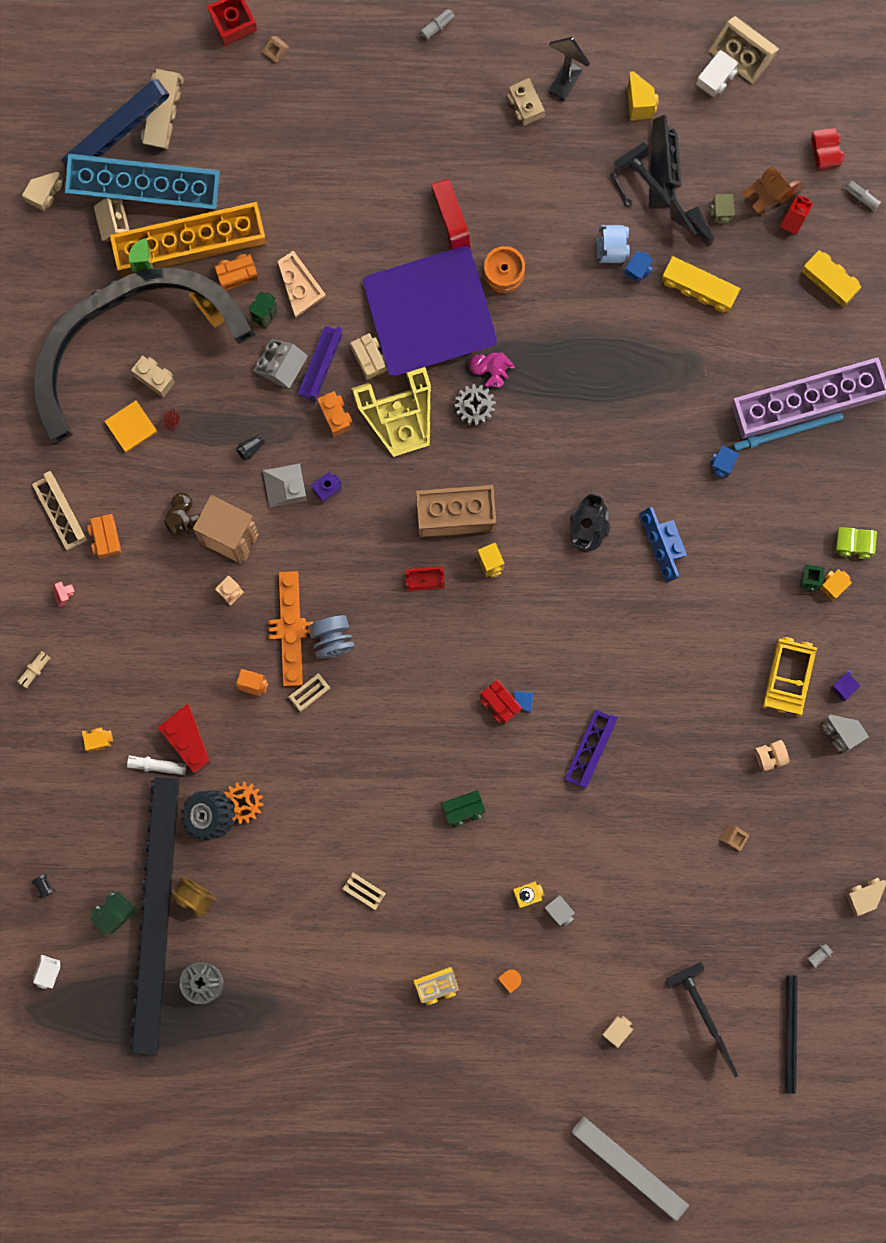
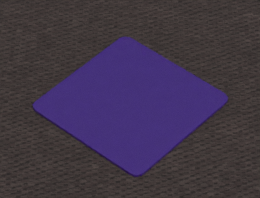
(430, 311)

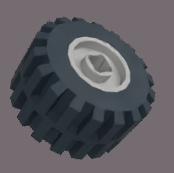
(208, 814)

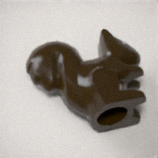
(177, 516)

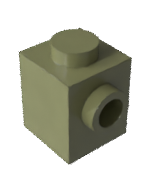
(723, 208)

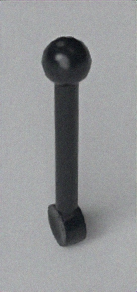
(628, 202)

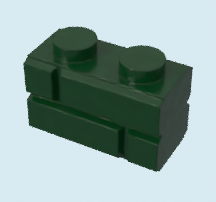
(263, 309)
(463, 808)

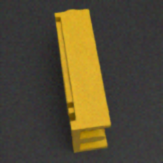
(783, 700)

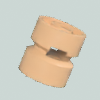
(778, 753)

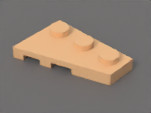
(300, 284)

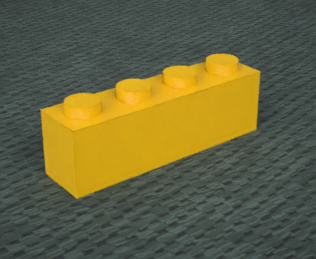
(700, 284)

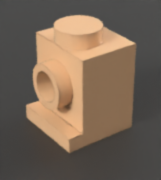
(229, 590)

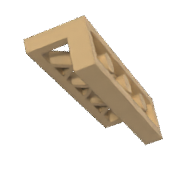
(67, 512)

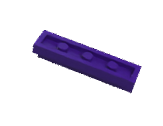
(320, 363)
(587, 774)

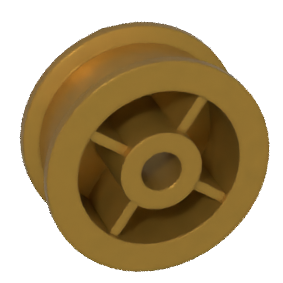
(193, 895)

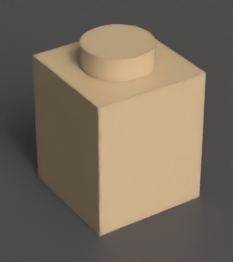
(618, 1031)

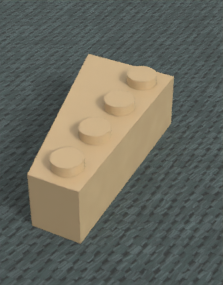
(158, 123)

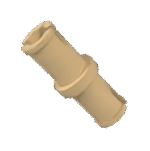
(33, 669)

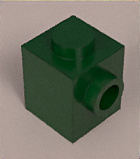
(812, 578)

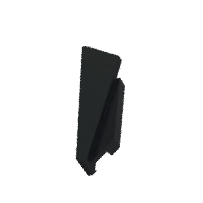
(664, 160)

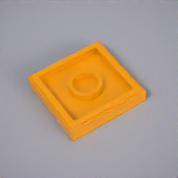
(131, 426)

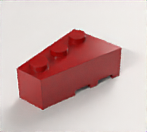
(186, 739)

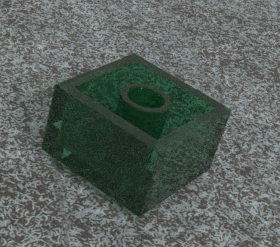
(113, 913)

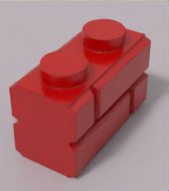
(500, 702)

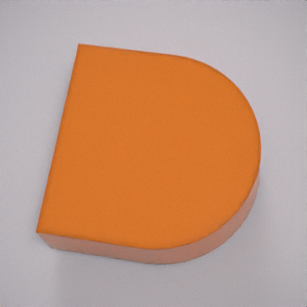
(511, 980)

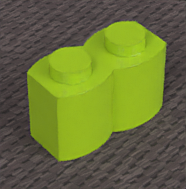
(855, 542)

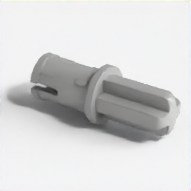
(437, 24)
(863, 195)

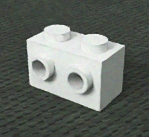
(717, 73)

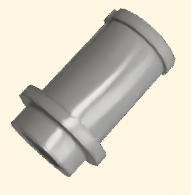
(820, 955)

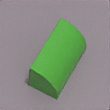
(140, 256)

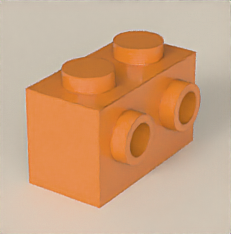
(334, 414)

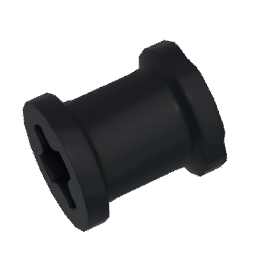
(43, 886)

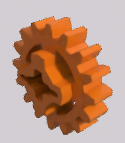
(246, 794)

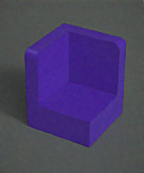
(845, 686)

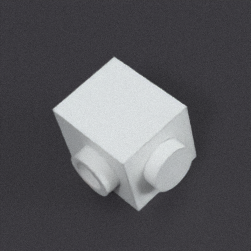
(46, 972)

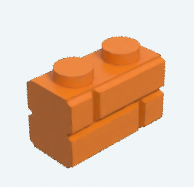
(236, 272)
(105, 536)

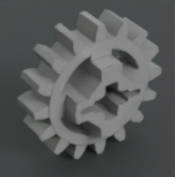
(467, 405)

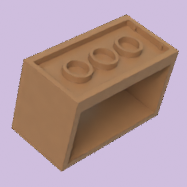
(456, 511)
(226, 529)

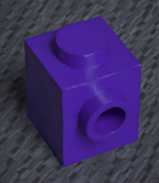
(327, 487)

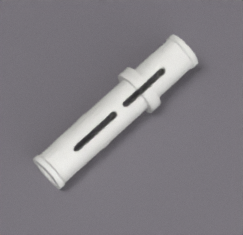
(148, 764)

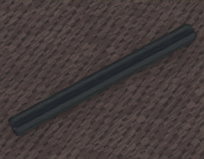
(791, 1034)

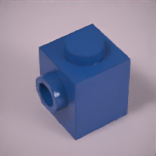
(639, 266)
(723, 462)

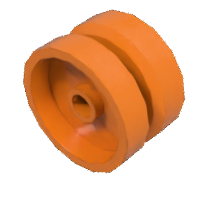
(513, 265)

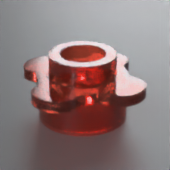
(171, 419)

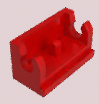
(425, 578)

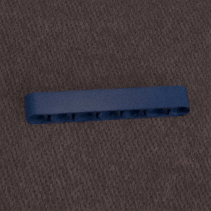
(121, 121)

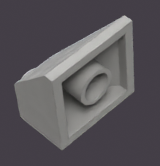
(284, 485)

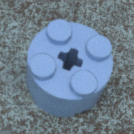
(612, 244)

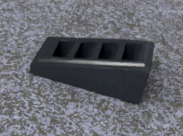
(700, 225)

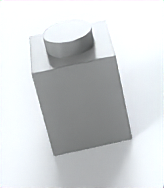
(560, 911)

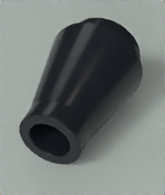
(249, 447)

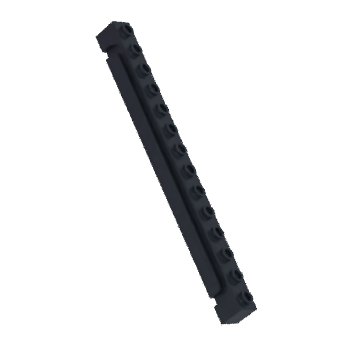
(156, 916)

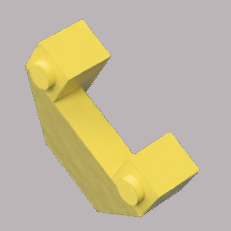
(402, 418)

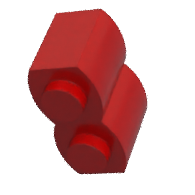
(826, 149)

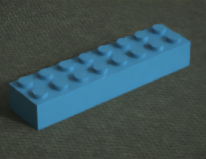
(142, 181)

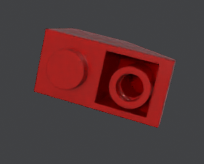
(797, 214)

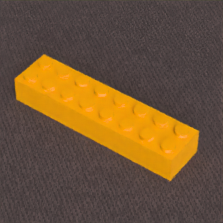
(193, 237)

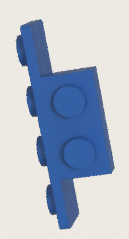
(664, 542)

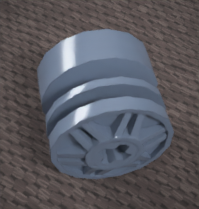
(331, 639)

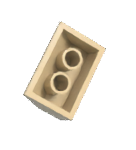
(745, 47)

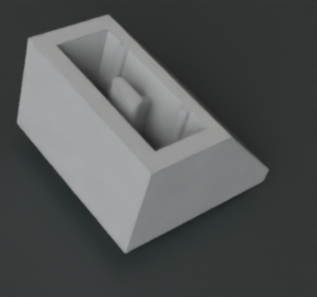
(280, 362)
(844, 731)

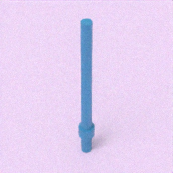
(753, 441)

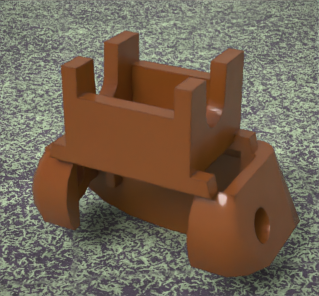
(779, 187)

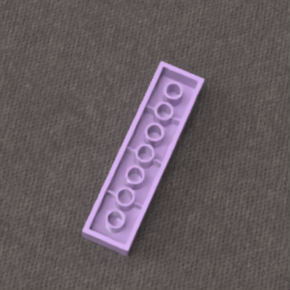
(809, 398)

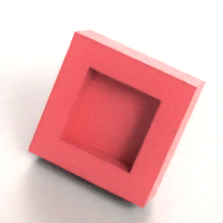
(62, 593)

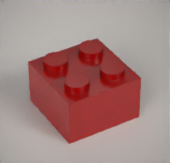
(231, 20)

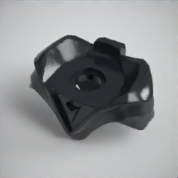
(590, 538)

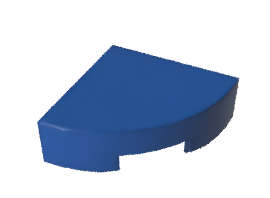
(524, 699)

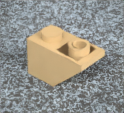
(42, 189)
(866, 898)

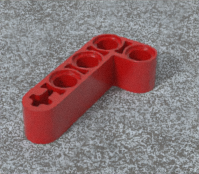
(451, 214)

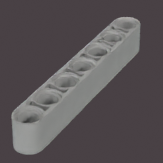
(630, 1168)

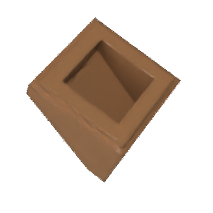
(275, 48)
(734, 837)

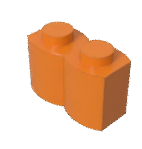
(252, 683)

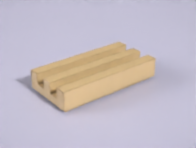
(314, 698)
(350, 882)

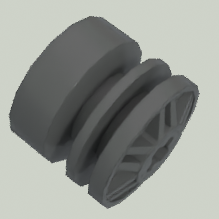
(207, 993)

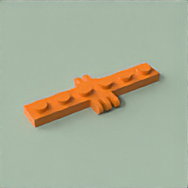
(290, 629)

